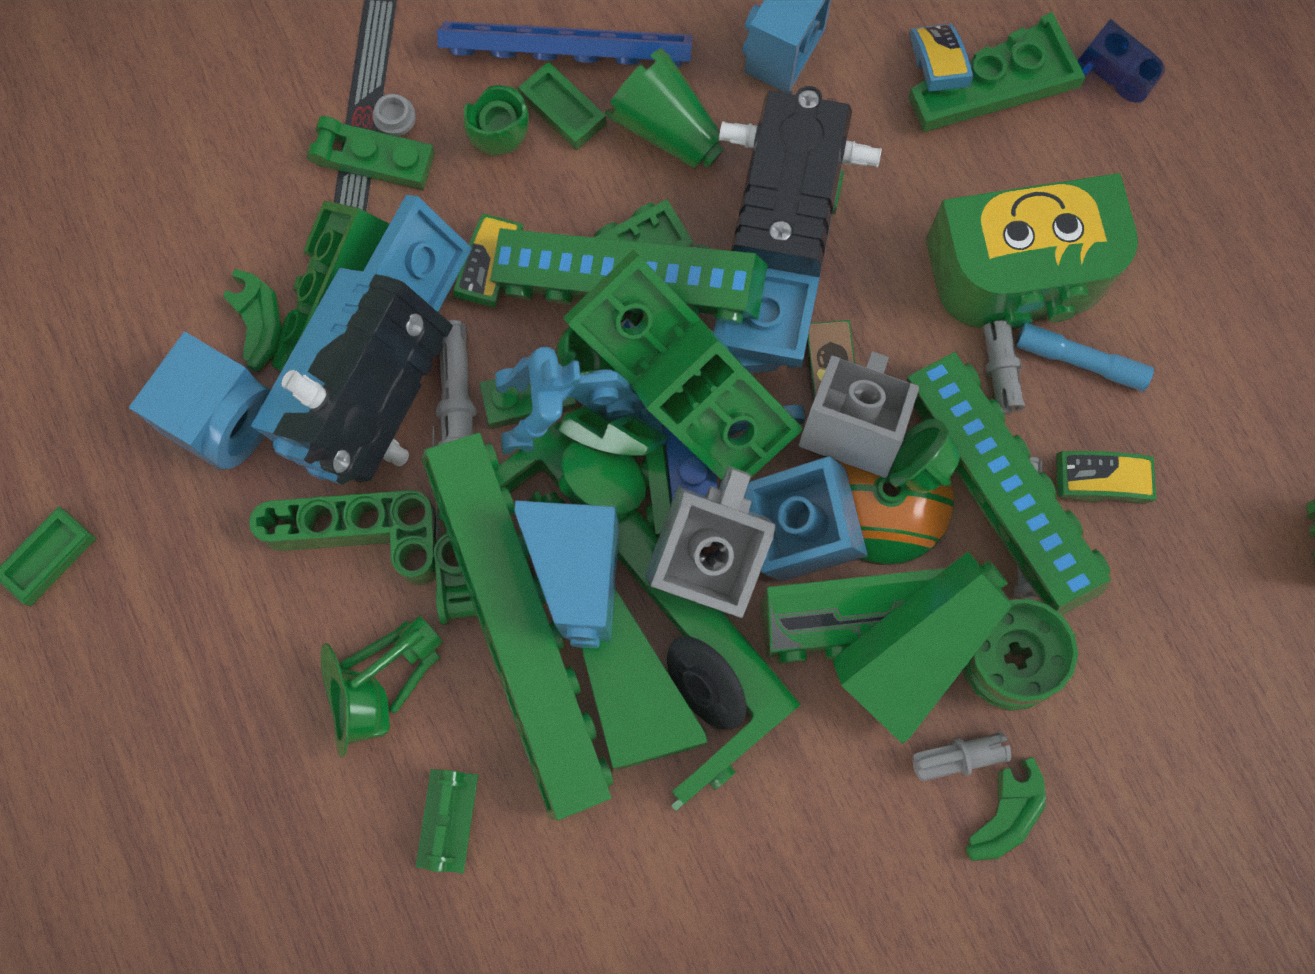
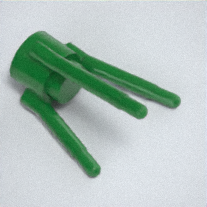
(413, 641)

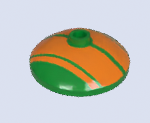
(898, 526)

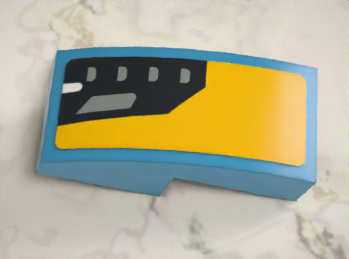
(941, 56)

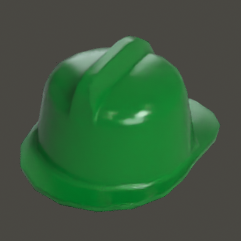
(925, 457)
(356, 712)

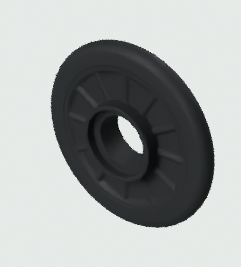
(706, 682)

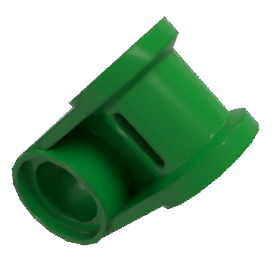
(450, 586)

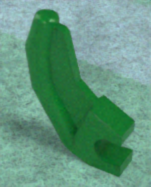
(261, 314)
(1015, 815)

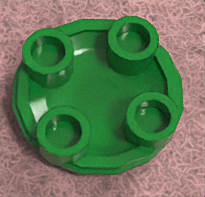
(602, 478)

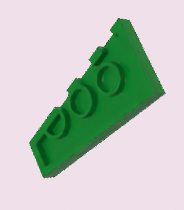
(1018, 71)

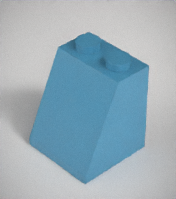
(576, 565)

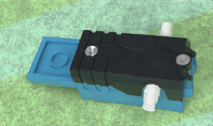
(789, 213)
(366, 352)

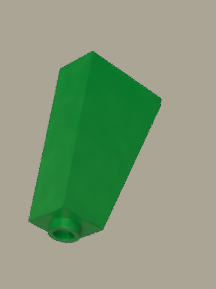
(923, 645)
(636, 697)

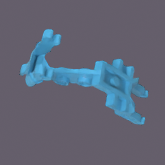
(599, 391)

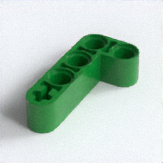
(345, 528)

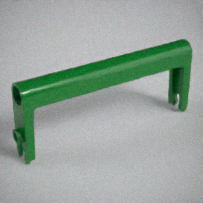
(765, 694)

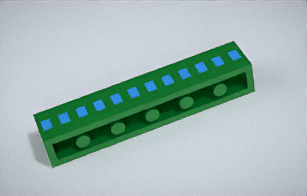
(571, 266)
(1009, 489)

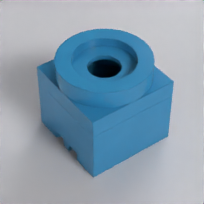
(203, 403)

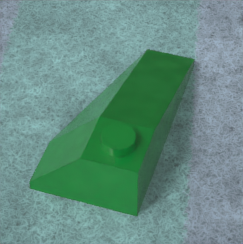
(339, 239)

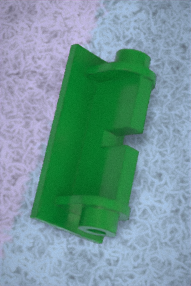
(447, 821)

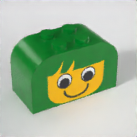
(1031, 250)

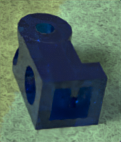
(1122, 62)

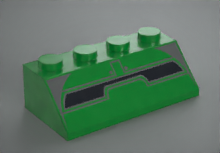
(831, 612)

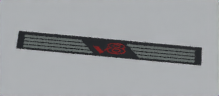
(366, 89)

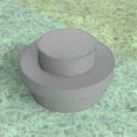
(394, 115)

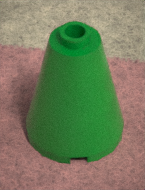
(667, 113)

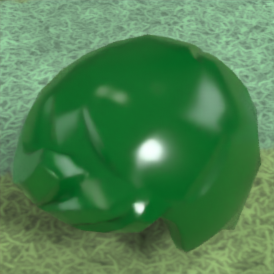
(497, 120)

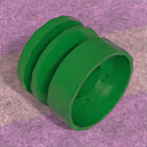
(1047, 652)

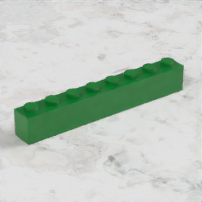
(516, 626)

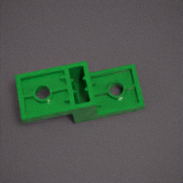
(682, 369)

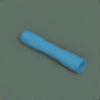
(1110, 366)

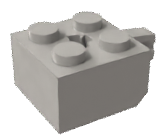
(859, 414)
(696, 521)

